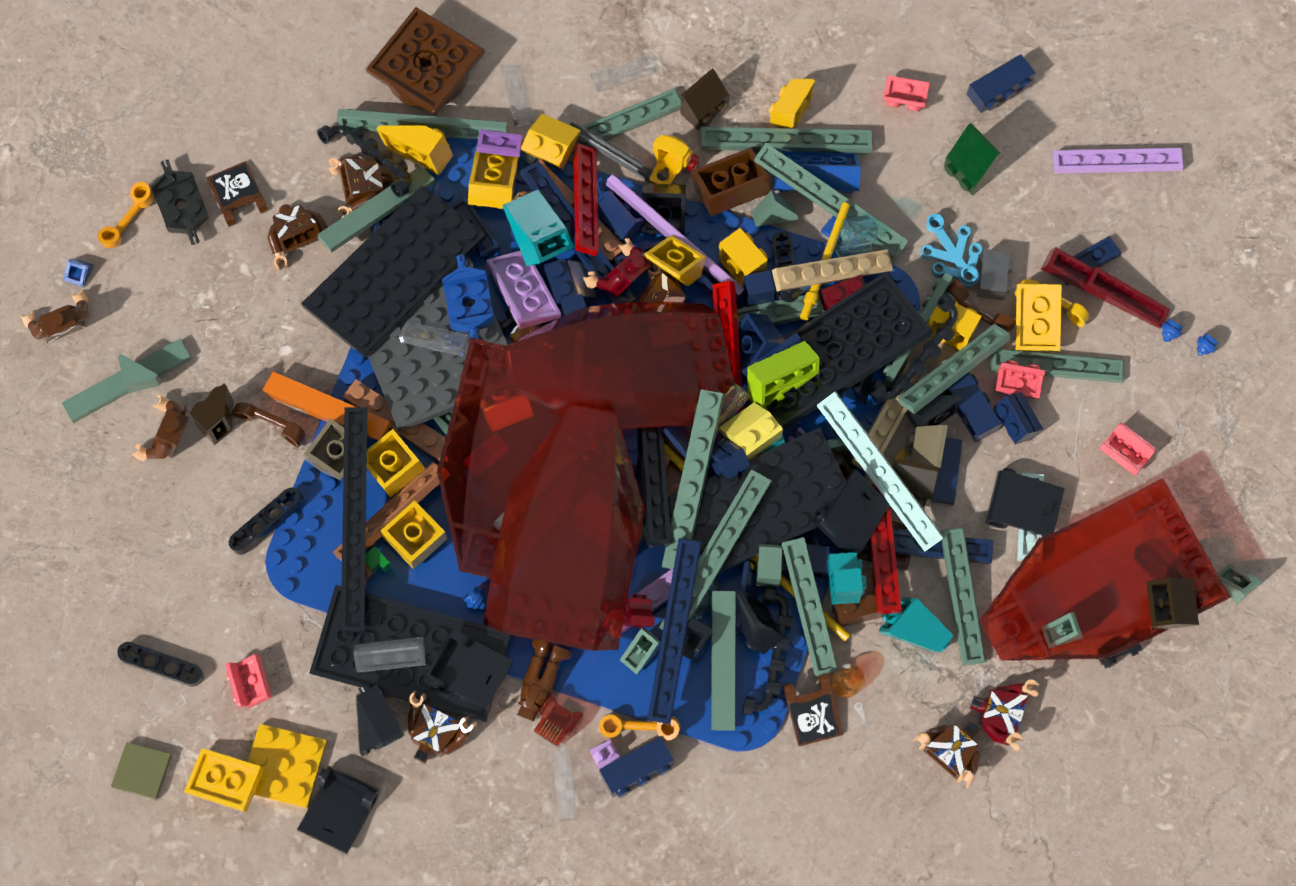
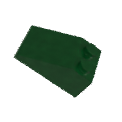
(972, 160)

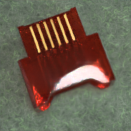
(557, 722)

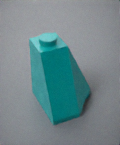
(916, 626)

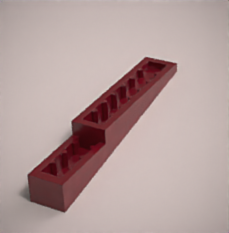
(1105, 287)

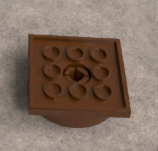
(419, 43)

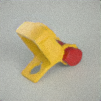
(673, 155)

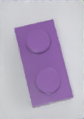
(499, 143)

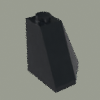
(375, 720)

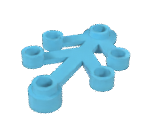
(952, 254)

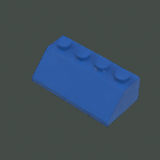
(835, 169)

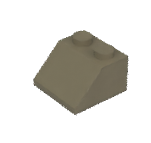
(927, 445)
(327, 450)

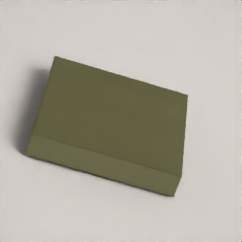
(141, 771)

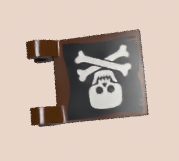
(235, 189)
(813, 713)

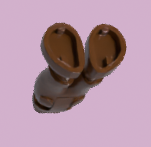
(536, 690)

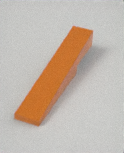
(318, 404)

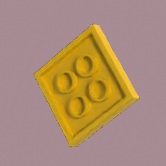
(289, 764)

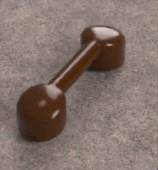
(961, 294)
(292, 432)

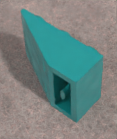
(537, 228)

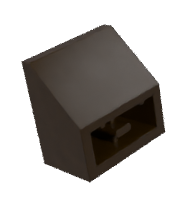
(214, 414)
(1172, 603)

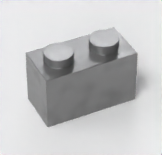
(994, 274)

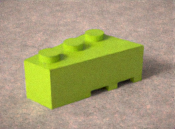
(780, 373)

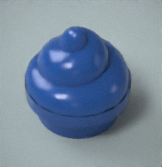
(1172, 331)
(1206, 345)
(475, 598)

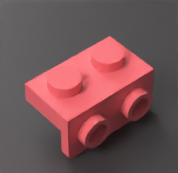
(905, 92)
(1017, 379)
(1128, 449)
(248, 682)

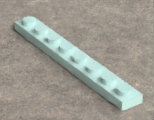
(880, 471)

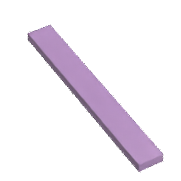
(666, 228)

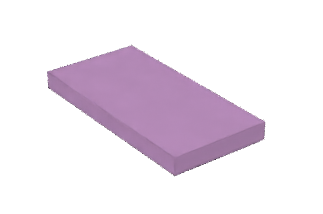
(523, 290)

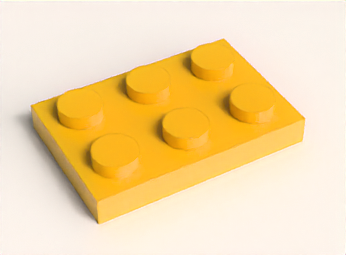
(1038, 317)
(224, 780)

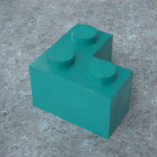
(845, 578)

